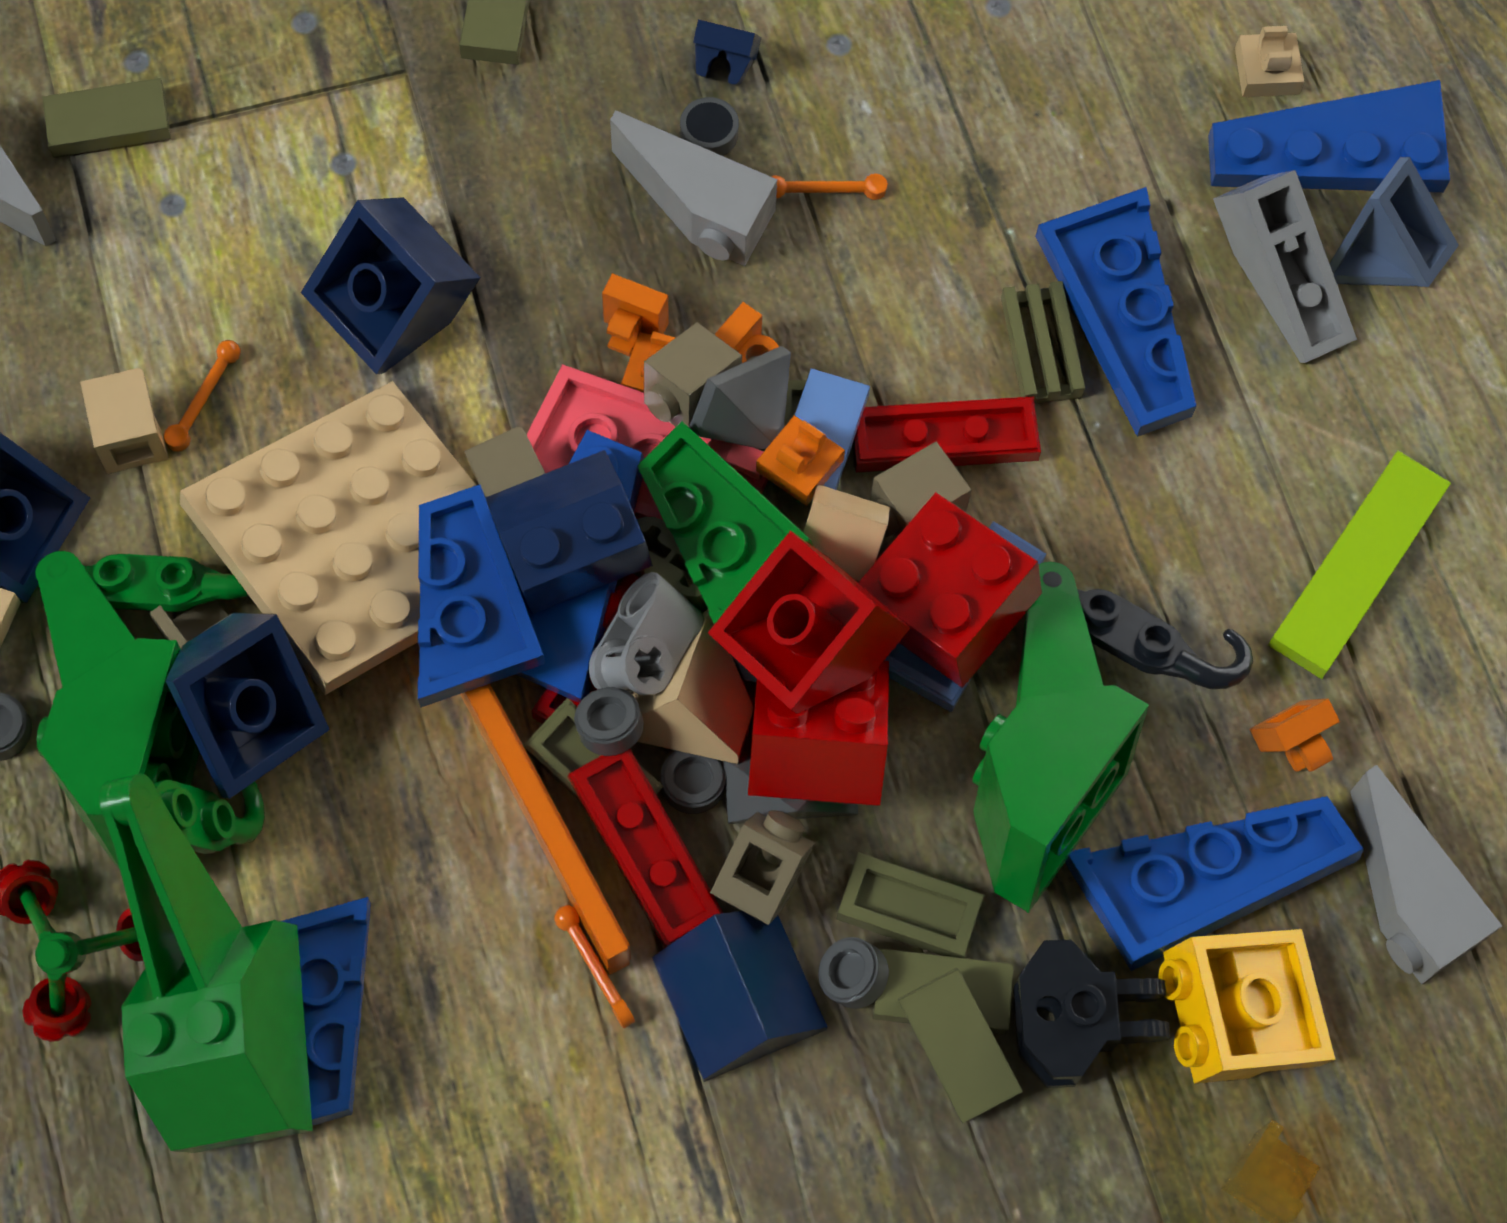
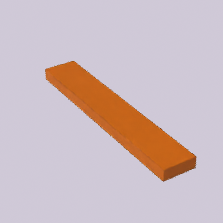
(549, 828)

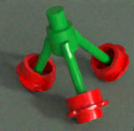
(58, 1003)

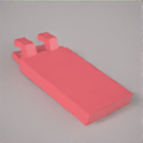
(617, 412)

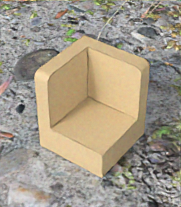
(123, 421)
(847, 529)

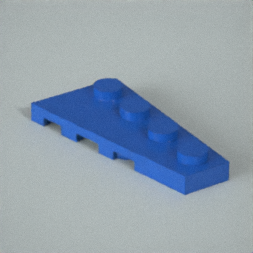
(1337, 141)
(1123, 306)
(575, 627)
(1209, 875)

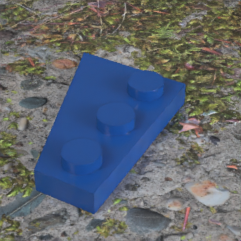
(470, 603)
(332, 990)

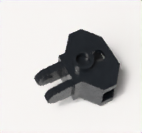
(1083, 1013)

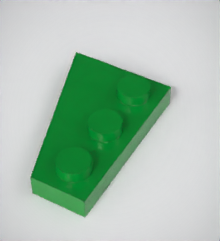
(713, 515)

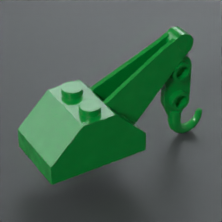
(114, 697)
(220, 1005)

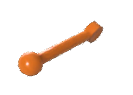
(873, 186)
(177, 435)
(568, 920)

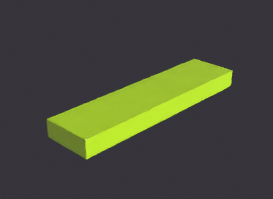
(1359, 564)

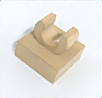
(1269, 63)

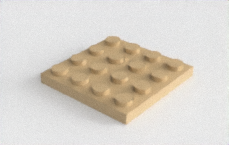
(332, 530)

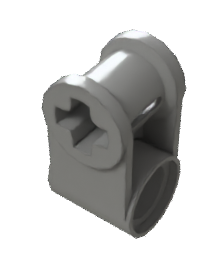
(645, 638)

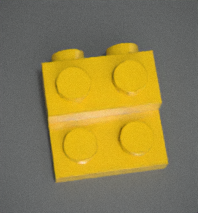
(1245, 1005)

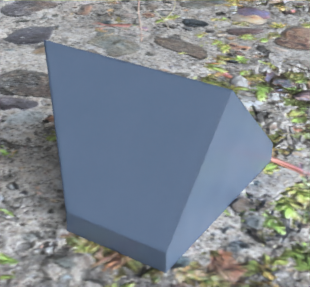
(1396, 236)

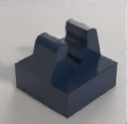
(715, 39)

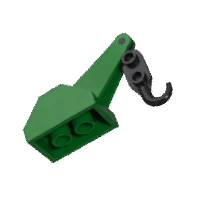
(1069, 734)

